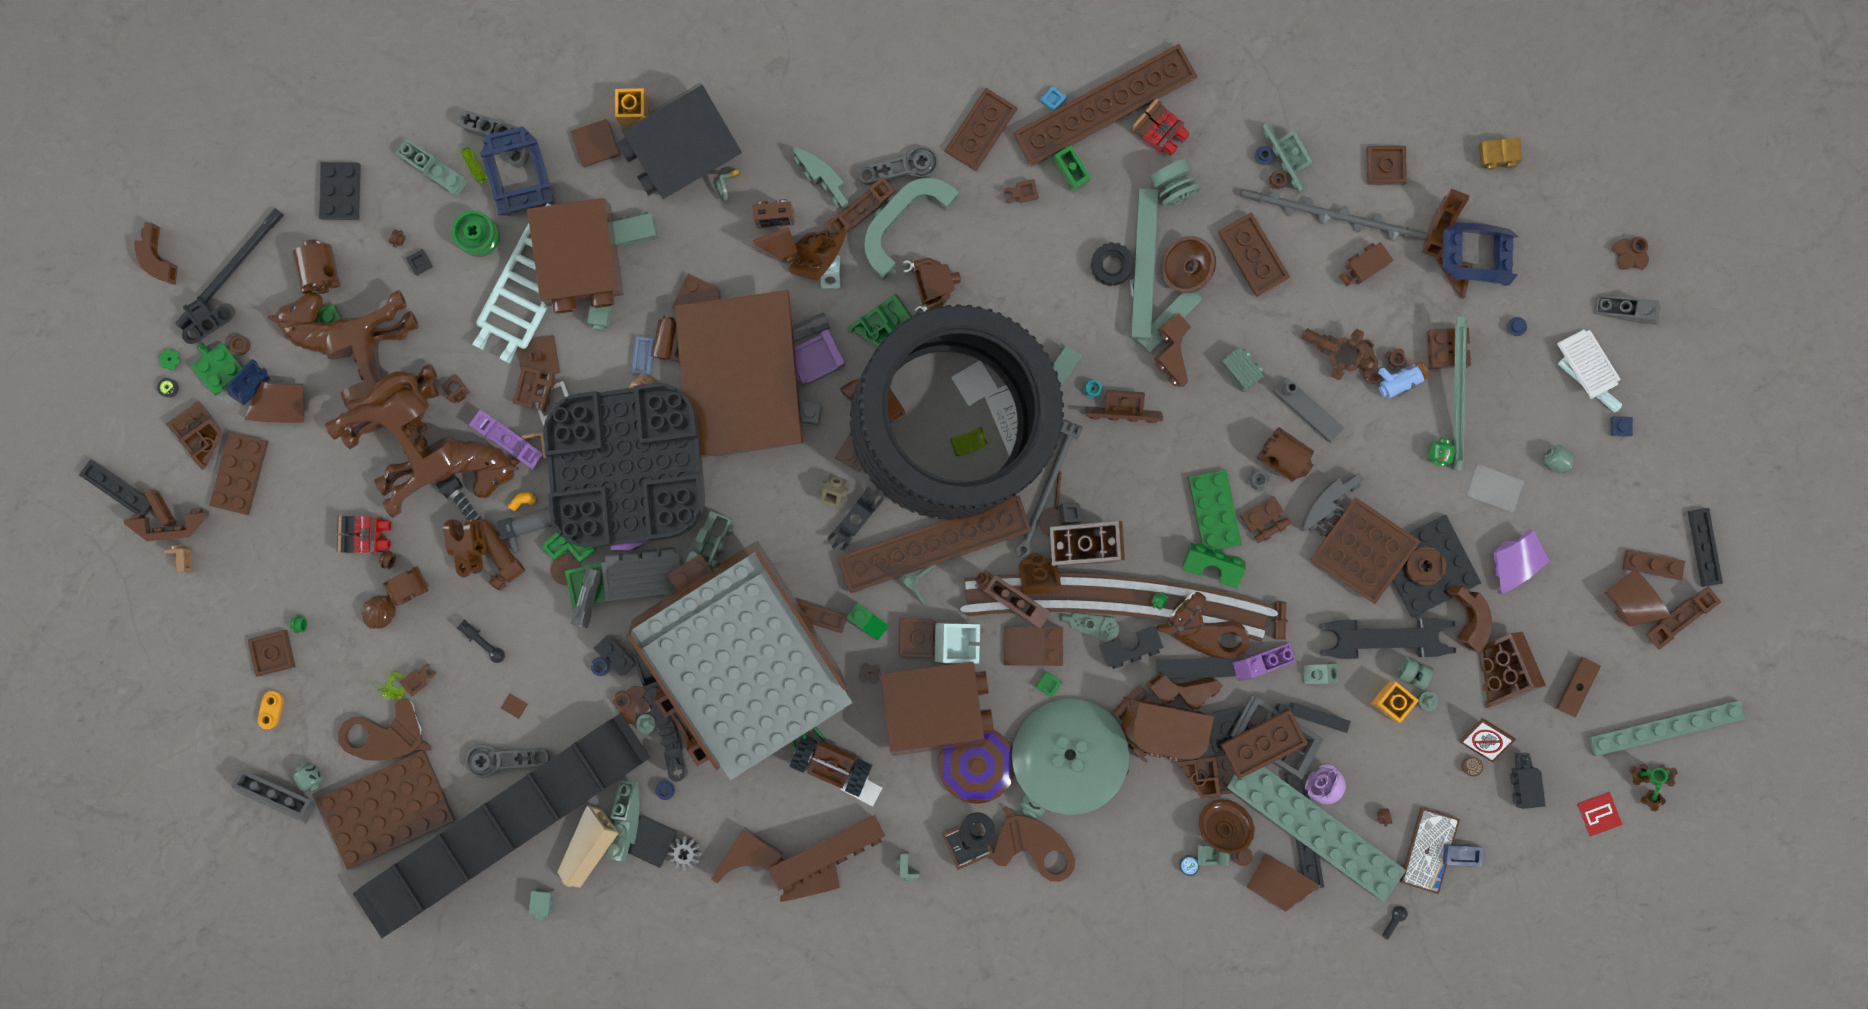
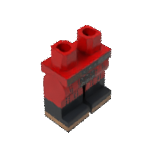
(369, 533)

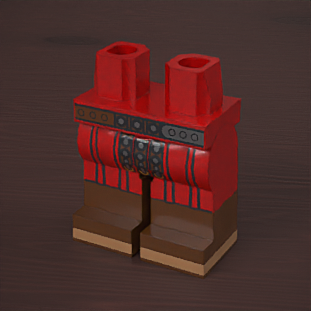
(1159, 128)

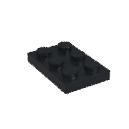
(339, 191)

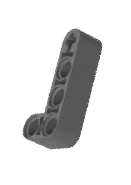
(496, 126)

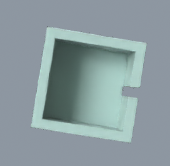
(953, 643)

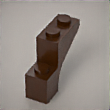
(1171, 357)
(1193, 692)

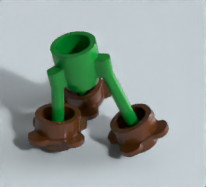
(1657, 777)

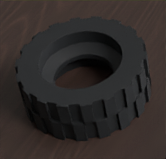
(1116, 250)

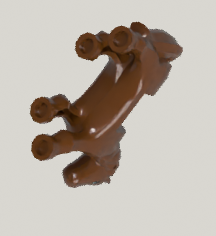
(352, 338)
(394, 405)

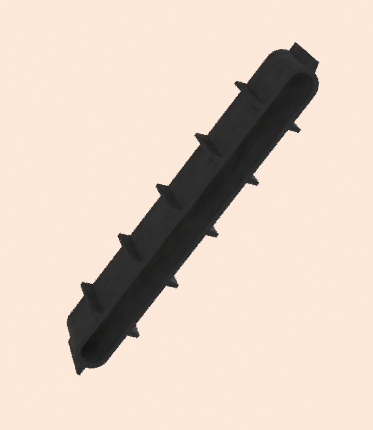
(501, 825)

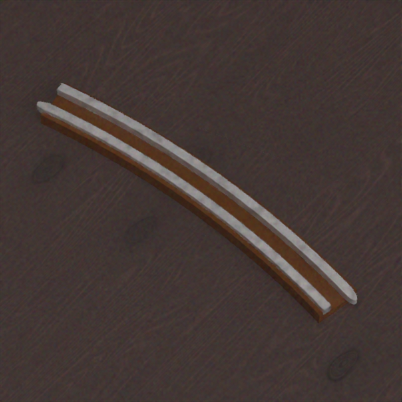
(1128, 598)

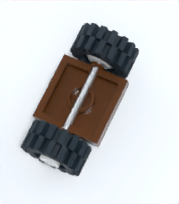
(831, 765)

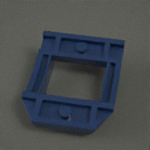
(520, 199)
(1502, 253)

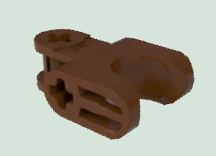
(465, 545)

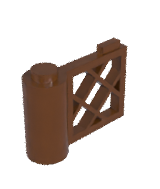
(666, 340)

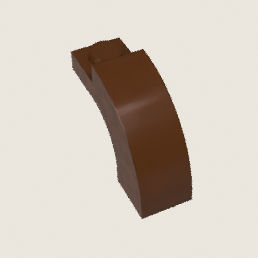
(148, 257)

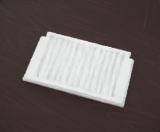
(1589, 363)

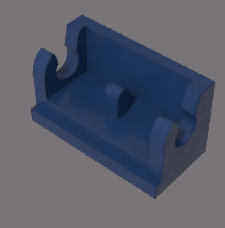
(246, 382)

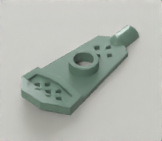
(1099, 627)

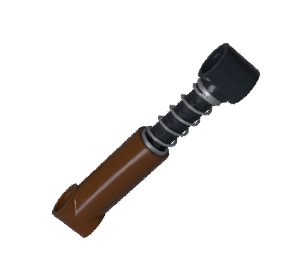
(507, 564)

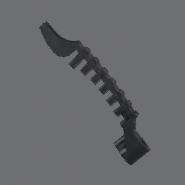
(674, 752)

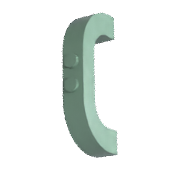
(897, 204)

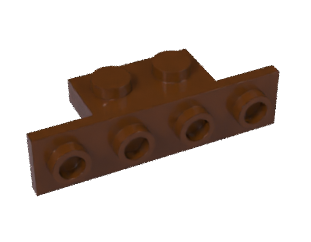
(1124, 405)

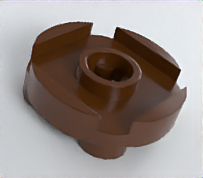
(1433, 574)

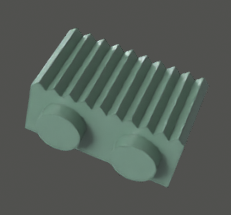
(1242, 368)

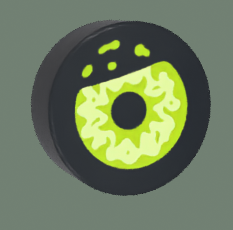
(167, 387)

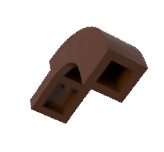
(1444, 217)
(1478, 618)

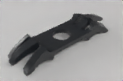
(861, 508)

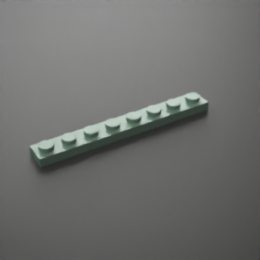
(1667, 727)

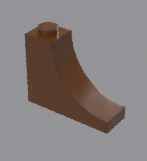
(748, 851)

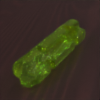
(473, 165)

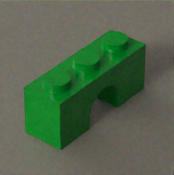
(1200, 557)

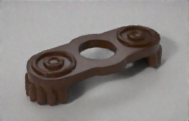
(1371, 376)

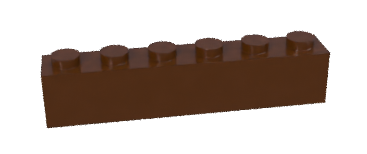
(827, 852)

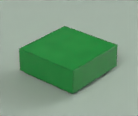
(1048, 684)

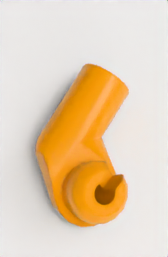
(524, 497)

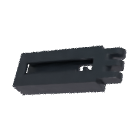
(1316, 716)

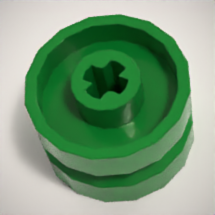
(468, 225)

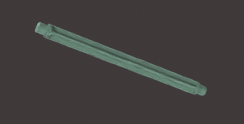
(1459, 391)

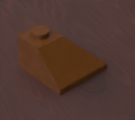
(777, 246)

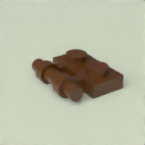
(528, 386)
(1262, 514)

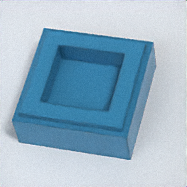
(1053, 98)

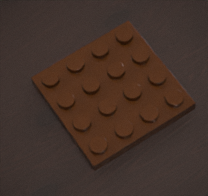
(1365, 550)

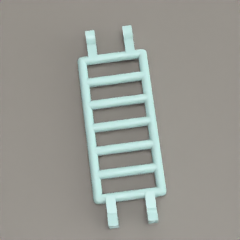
(488, 328)

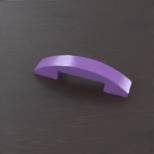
(506, 439)

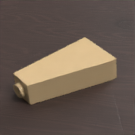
(587, 846)

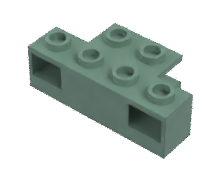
(710, 544)

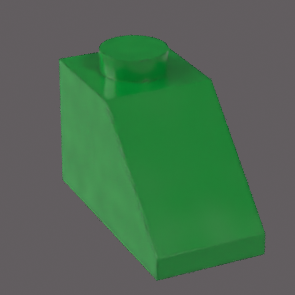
(867, 621)

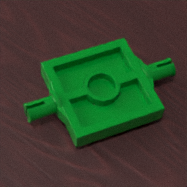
(216, 367)

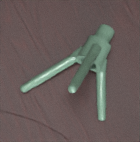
(912, 581)

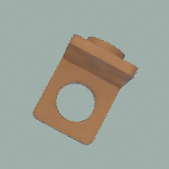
(536, 436)

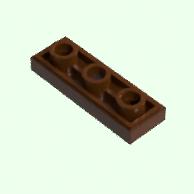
(1584, 676)

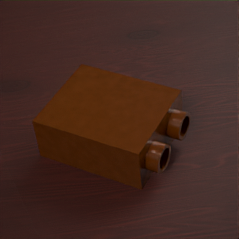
(575, 254)
(935, 708)

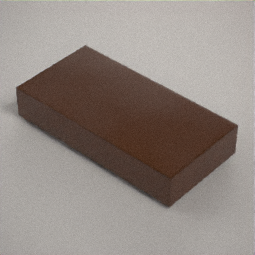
(160, 508)

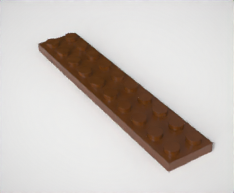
(1105, 105)
(933, 545)

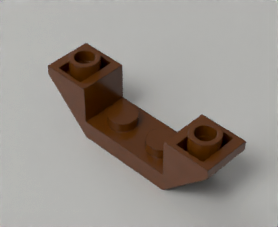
(141, 526)

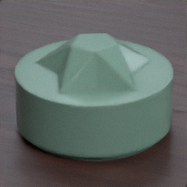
(1427, 701)
(646, 723)

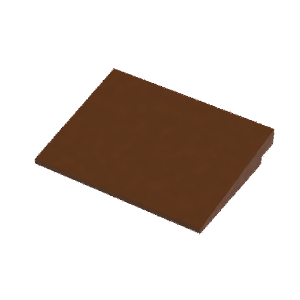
(741, 372)

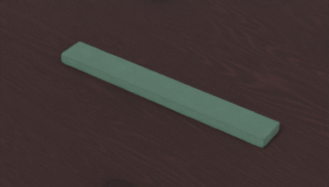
(1144, 263)

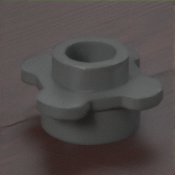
(1264, 478)

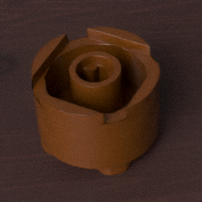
(405, 585)

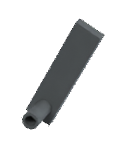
(1308, 409)

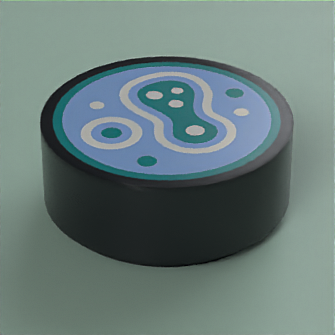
(1189, 865)

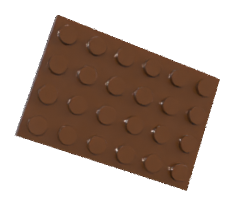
(385, 809)

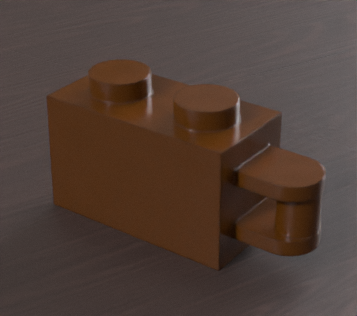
(1367, 264)

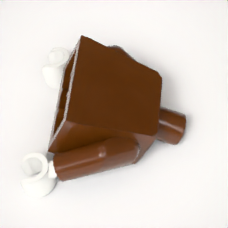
(933, 281)

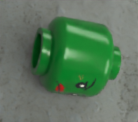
(1441, 452)

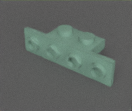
(1292, 152)

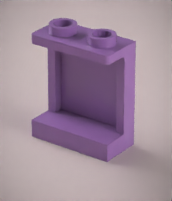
(817, 358)

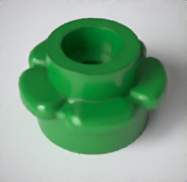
(1159, 601)
(298, 624)

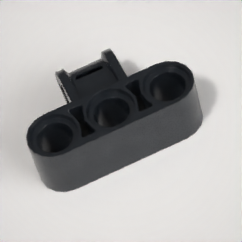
(200, 314)

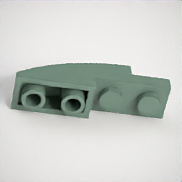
(431, 167)
(819, 171)
(626, 818)

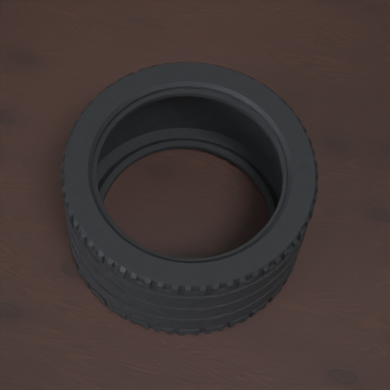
(1004, 349)

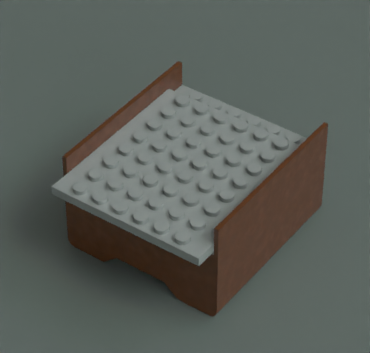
(738, 659)

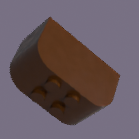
(1167, 729)

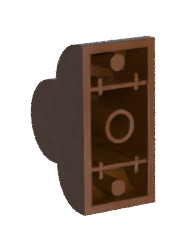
(1087, 543)

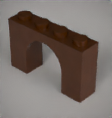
(668, 709)

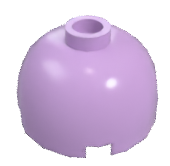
(1325, 785)

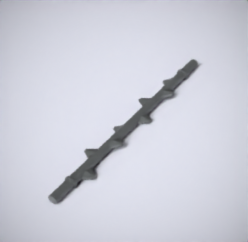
(1324, 214)

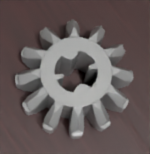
(678, 849)

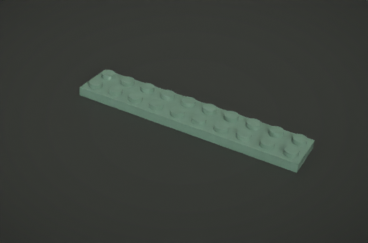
(1318, 831)

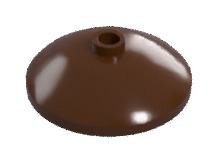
(1179, 260)

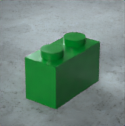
(1072, 168)

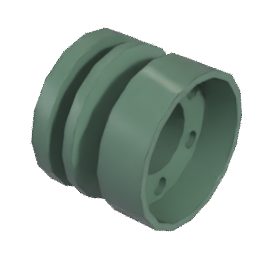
(1174, 180)

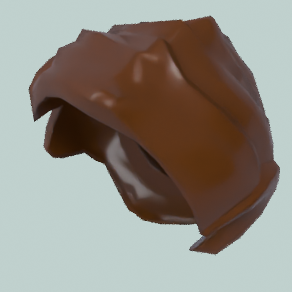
(378, 612)

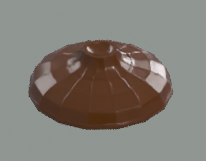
(1226, 826)

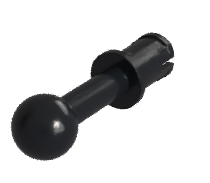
(496, 654)

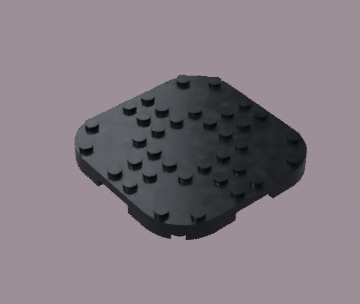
(624, 466)

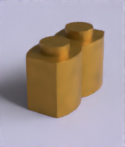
(1500, 152)

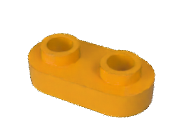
(273, 710)

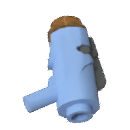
(1402, 381)

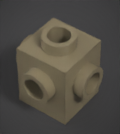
(833, 491)

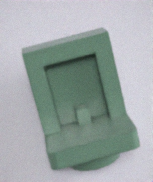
(1210, 856)
(902, 864)

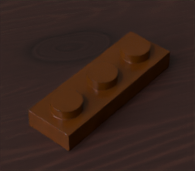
(1653, 564)

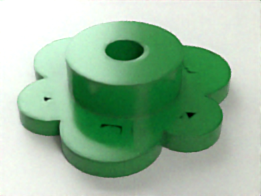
(165, 358)

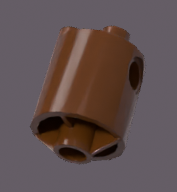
(316, 267)
(1287, 455)

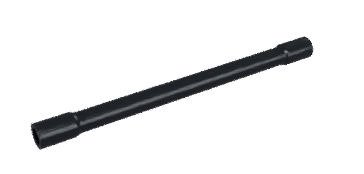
(269, 223)

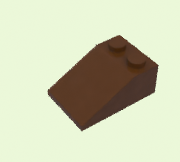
(1033, 646)

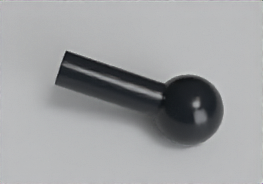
(1399, 914)

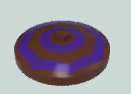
(978, 771)

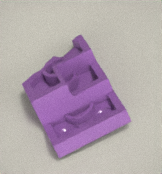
(1519, 560)

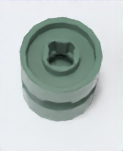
(1409, 670)

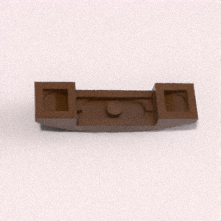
(862, 207)
(1682, 616)

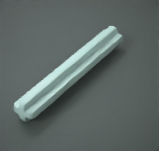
(1606, 398)

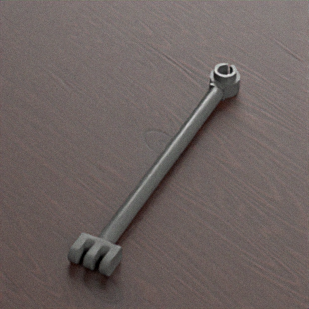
(1069, 434)

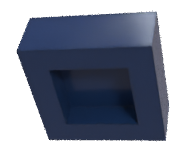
(1622, 426)

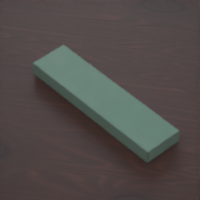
(1183, 305)

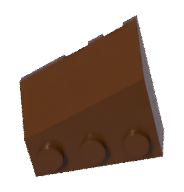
(1509, 669)

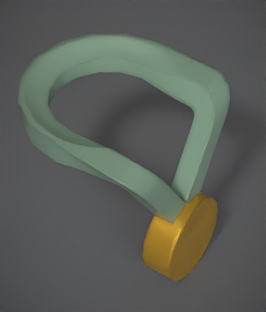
(722, 178)

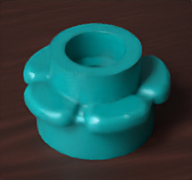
(1092, 383)

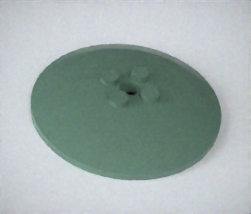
(1074, 784)

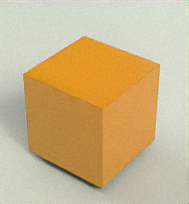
(630, 105)
(1394, 701)

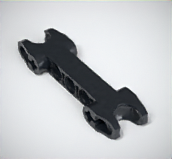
(1423, 637)

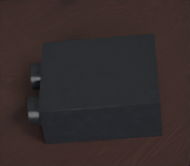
(678, 142)

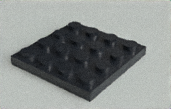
(1459, 569)

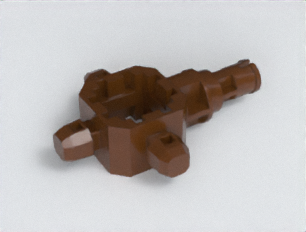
(1330, 346)

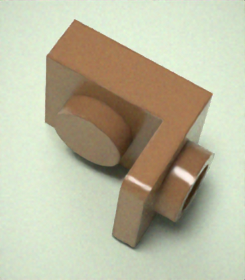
(183, 558)

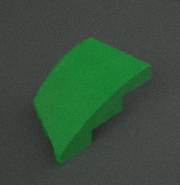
(881, 320)

